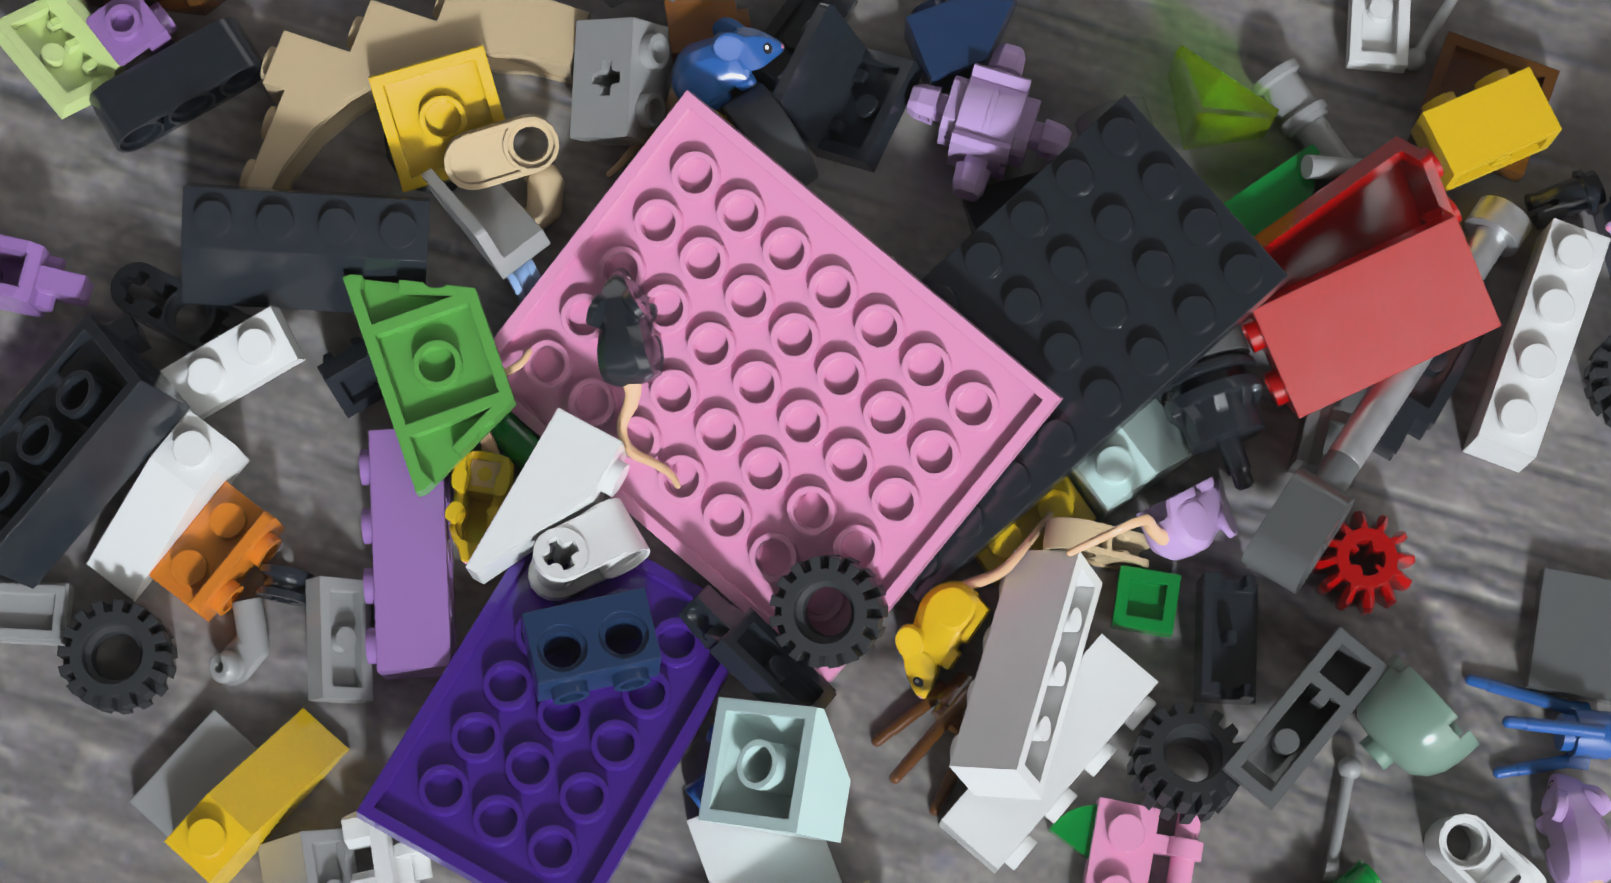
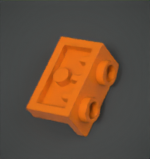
(219, 552)

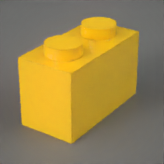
(1487, 127)

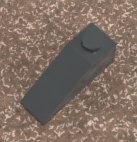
(1305, 717)

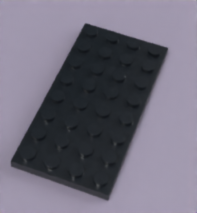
(1106, 290)

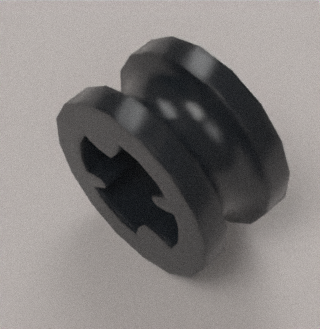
(283, 584)

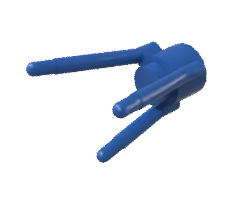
(1578, 731)

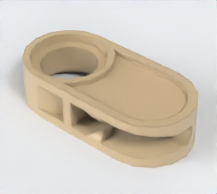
(487, 153)
(1123, 549)

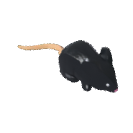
(628, 351)

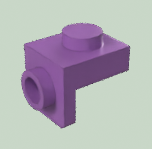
(131, 28)

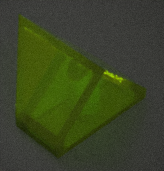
(1214, 106)

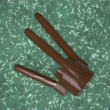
(949, 714)

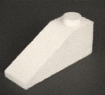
(559, 482)
(164, 502)

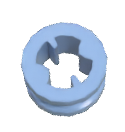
(524, 279)

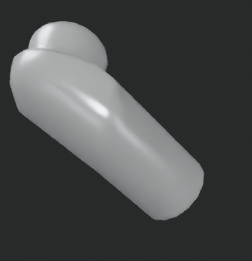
(247, 649)

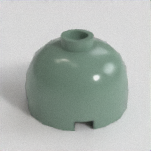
(1411, 724)

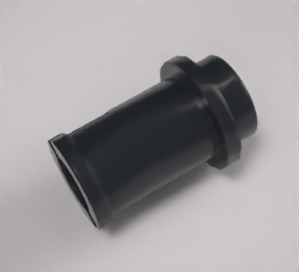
(1567, 198)

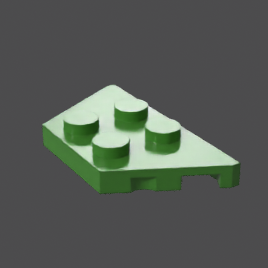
(432, 369)

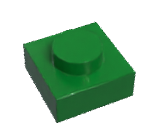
(1145, 601)

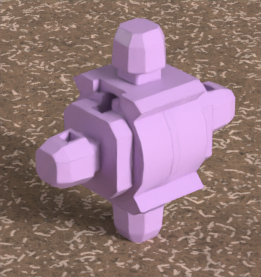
(988, 121)

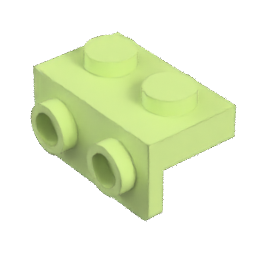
(58, 52)

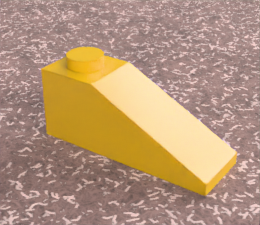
(256, 798)

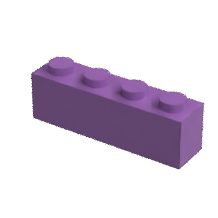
(410, 568)

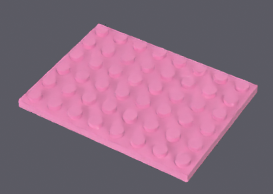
(802, 378)

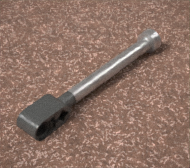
(1317, 502)

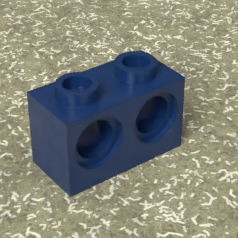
(585, 630)

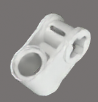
(595, 547)
(1489, 855)

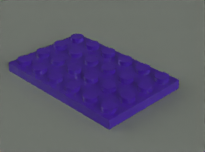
(541, 786)

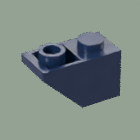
(954, 36)

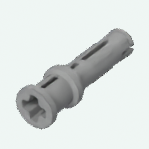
(1299, 110)

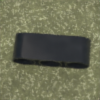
(177, 84)

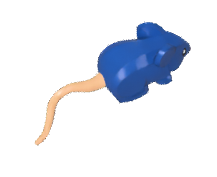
(716, 67)

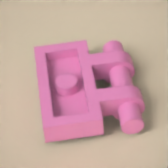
(1128, 838)

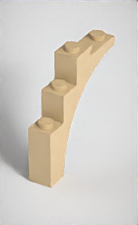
(328, 87)

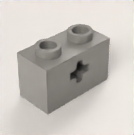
(618, 81)

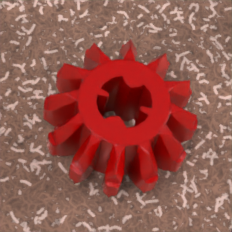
(1374, 548)

